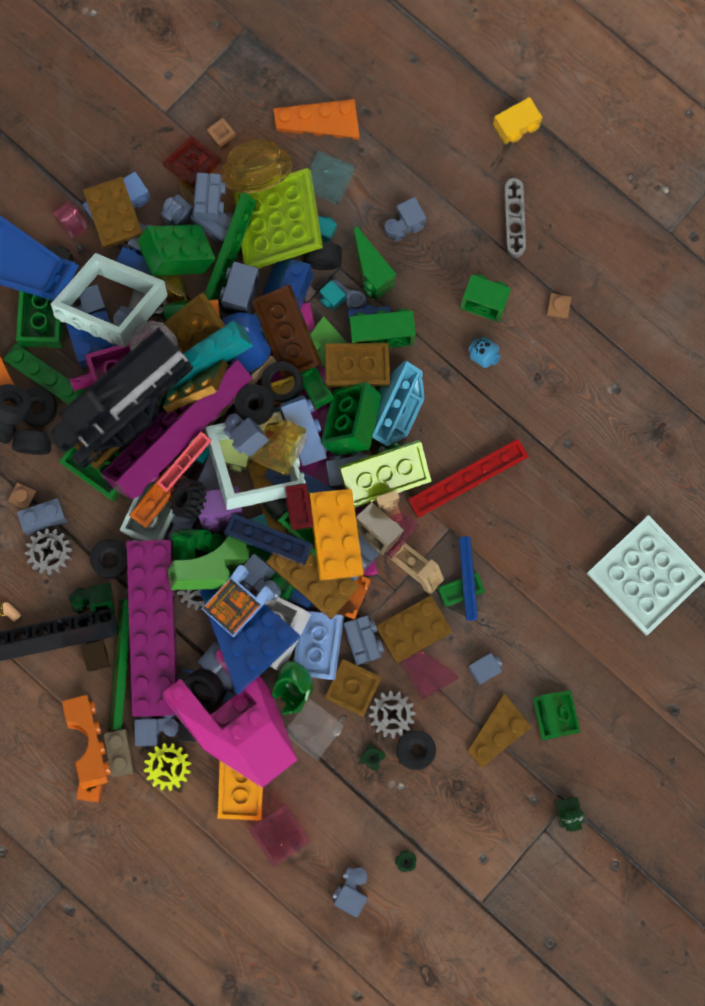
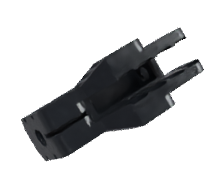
(121, 401)

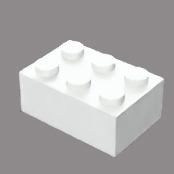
(294, 617)

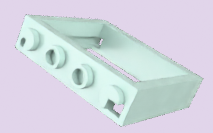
(151, 286)
(250, 497)

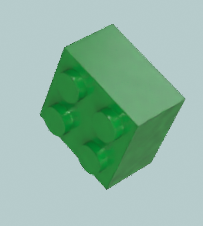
(485, 297)

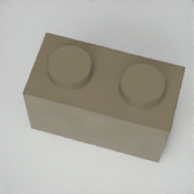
(378, 529)
(119, 753)

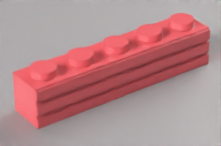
(184, 461)

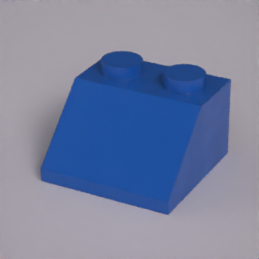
(290, 273)

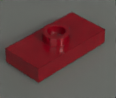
(298, 506)

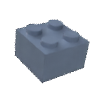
(240, 288)

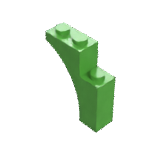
(210, 570)

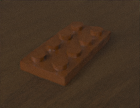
(286, 329)

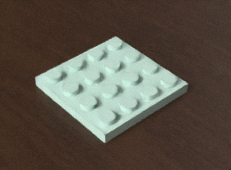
(647, 575)

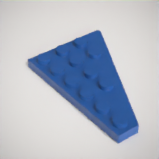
(254, 646)

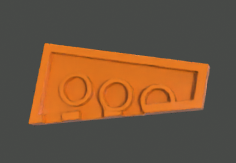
(320, 119)

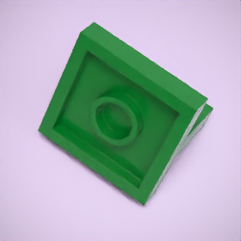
(556, 715)

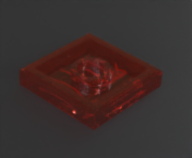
(191, 159)

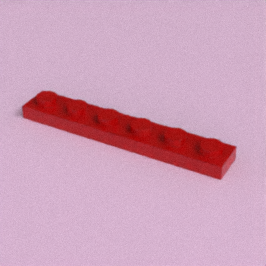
(468, 478)

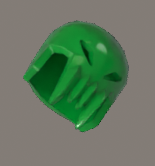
(294, 686)

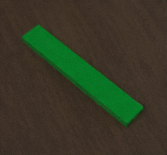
(230, 246)
(119, 667)

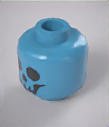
(484, 352)

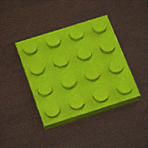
(282, 222)

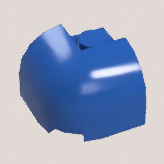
(260, 351)

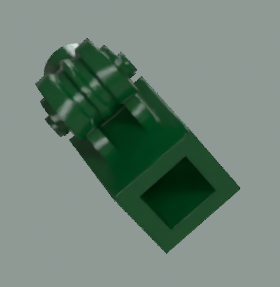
(96, 597)
(569, 814)

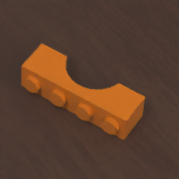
(90, 766)

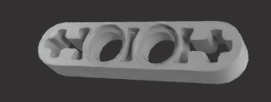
(511, 218)

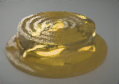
(256, 166)

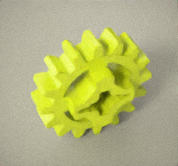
(173, 776)

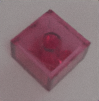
(279, 835)

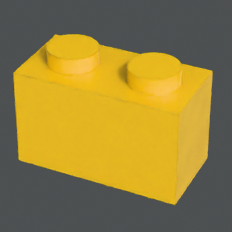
(517, 121)

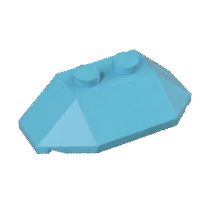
(399, 404)

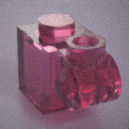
(70, 219)

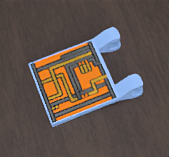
(234, 604)

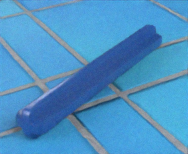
(468, 578)

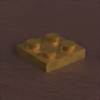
(353, 688)

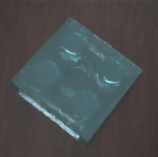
(330, 177)

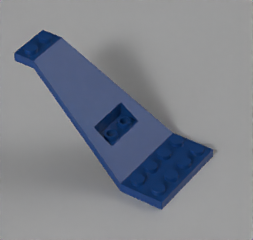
(31, 266)

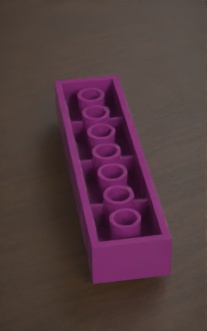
(170, 435)
(151, 625)

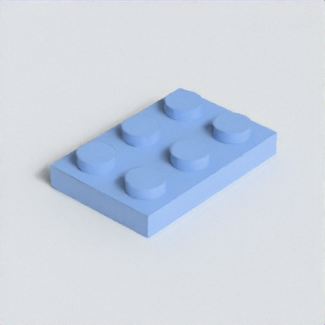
(320, 645)

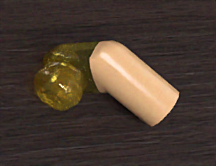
(7, 609)

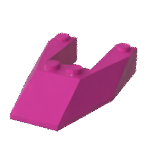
(241, 733)

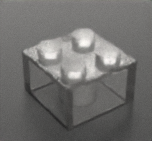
(314, 729)

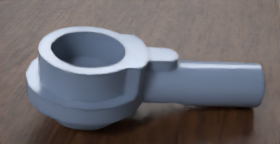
(354, 298)

